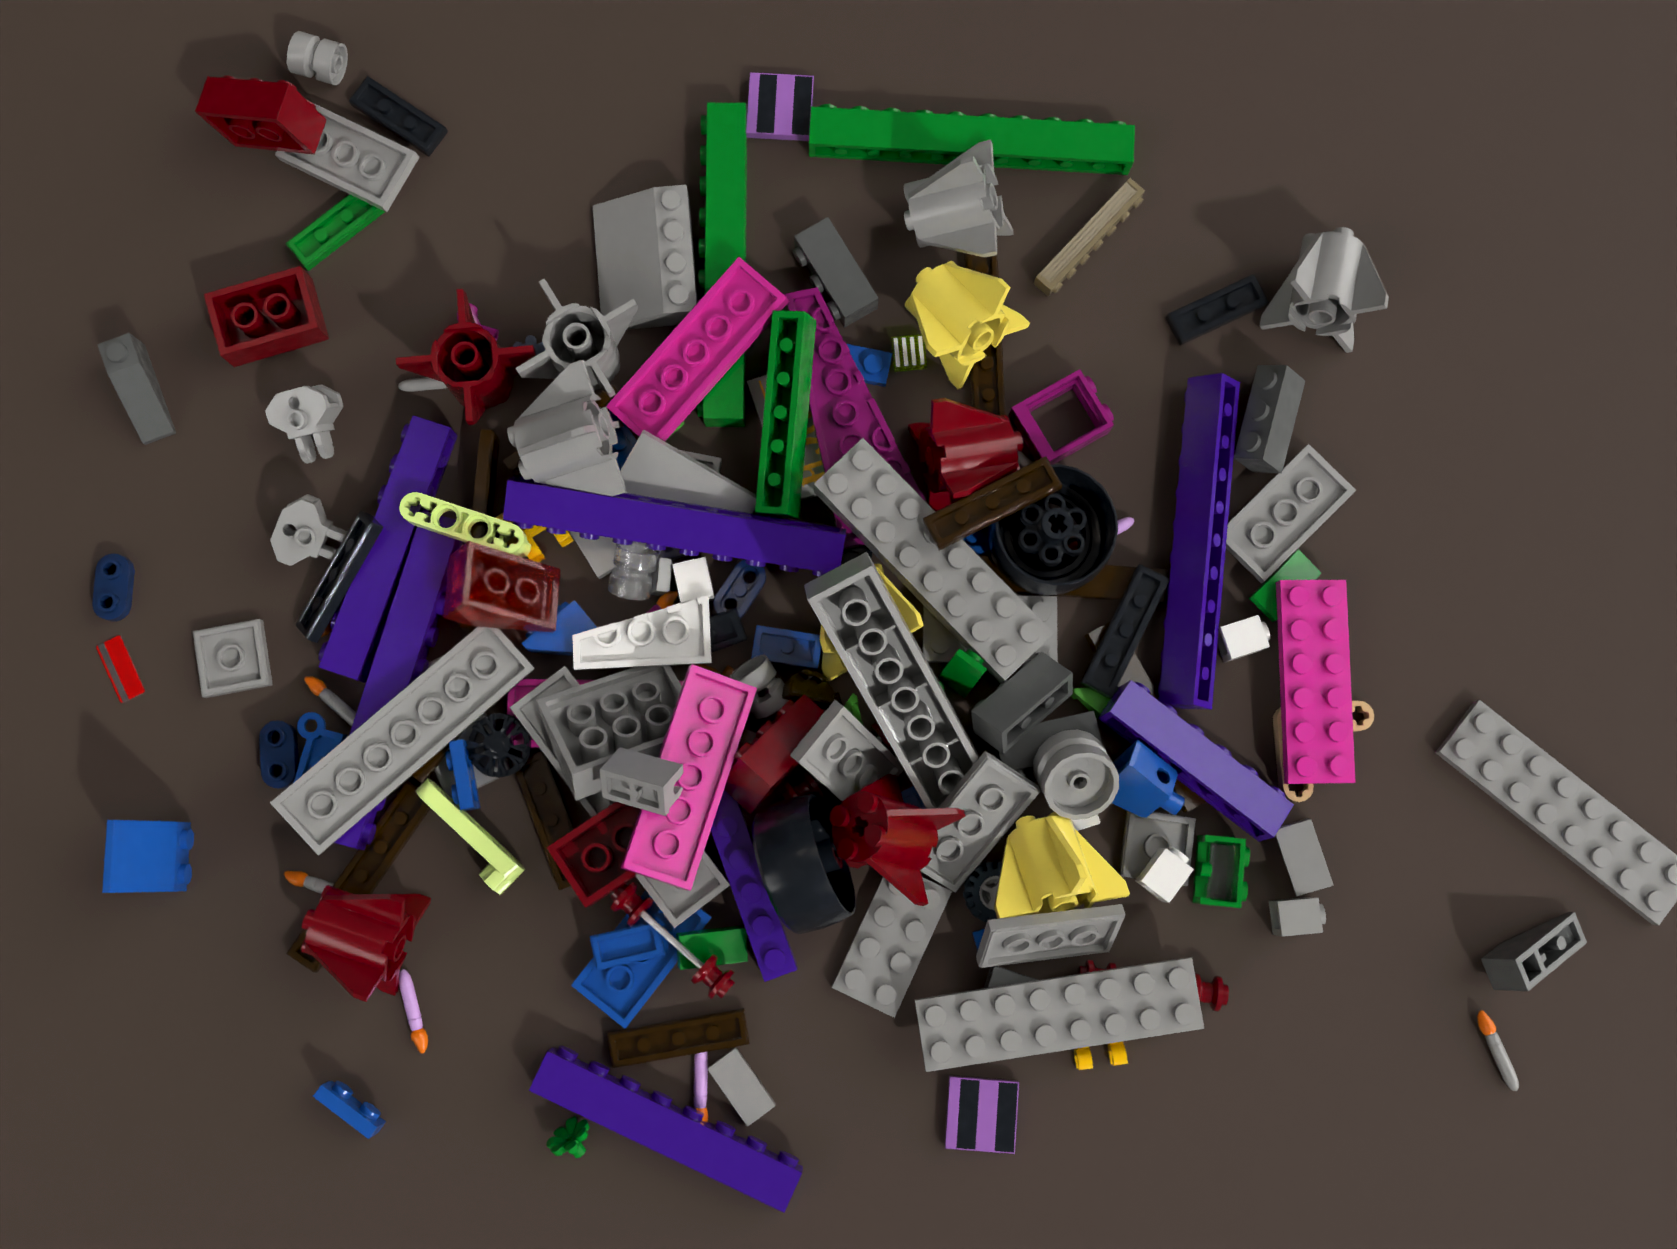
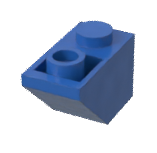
(570, 621)

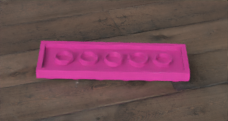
(698, 352)
(1315, 681)
(704, 740)

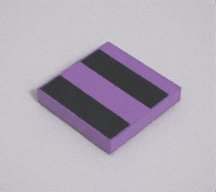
(779, 106)
(981, 1114)

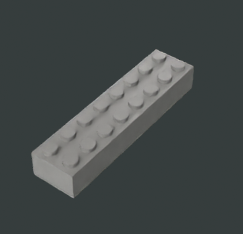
(948, 582)
(893, 677)

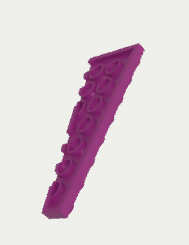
(841, 401)

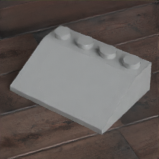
(647, 255)
(607, 714)

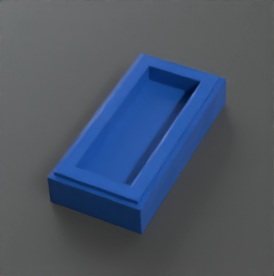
(626, 946)

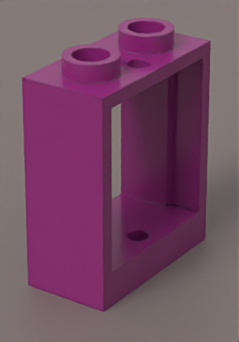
(1032, 435)

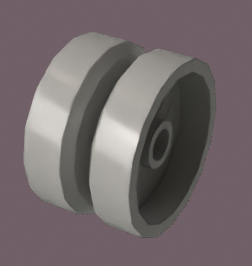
(1075, 774)

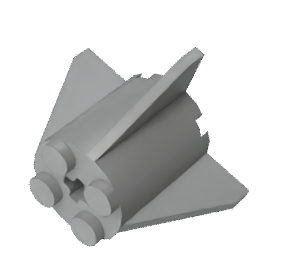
(959, 205)
(1328, 288)
(577, 335)
(568, 437)

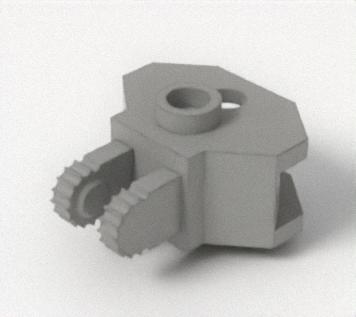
(305, 414)
(310, 534)

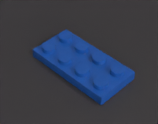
(627, 987)

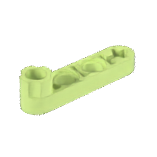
(465, 520)
(502, 866)

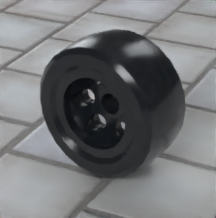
(1072, 569)
(801, 865)

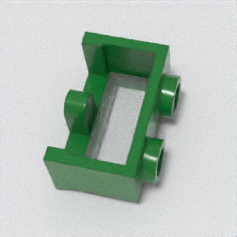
(1220, 871)

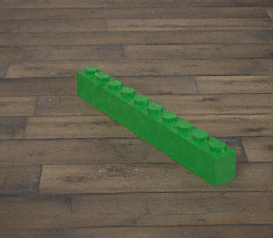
(944, 137)
(724, 237)

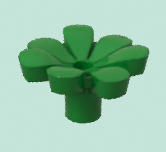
(569, 1138)

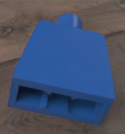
(1145, 782)

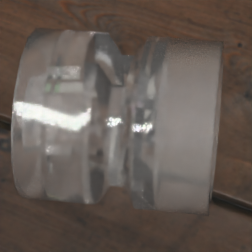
(633, 576)

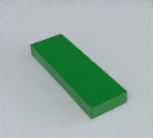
(332, 230)

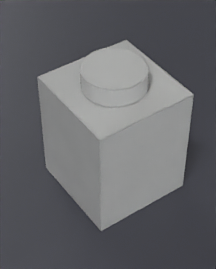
(1297, 916)

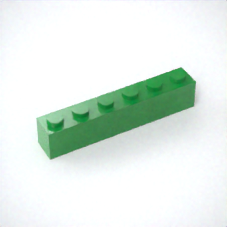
(785, 414)

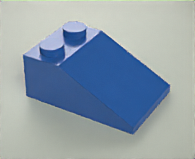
(147, 856)

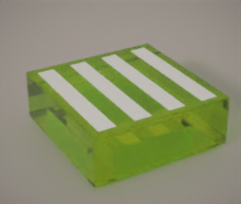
(908, 353)

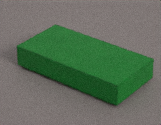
(726, 943)

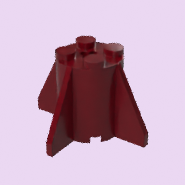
(470, 363)
(964, 450)
(889, 835)
(362, 937)

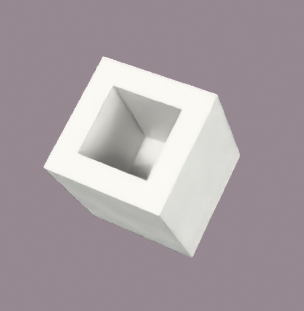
(693, 579)
(1243, 638)
(1165, 873)

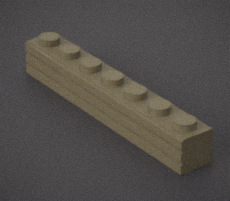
(1089, 238)

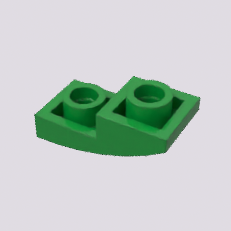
(1294, 568)
(963, 671)

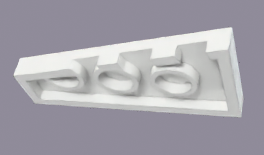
(651, 639)

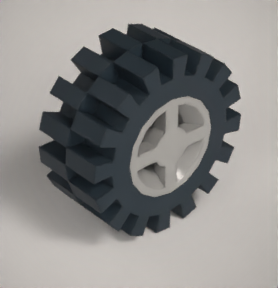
(977, 890)

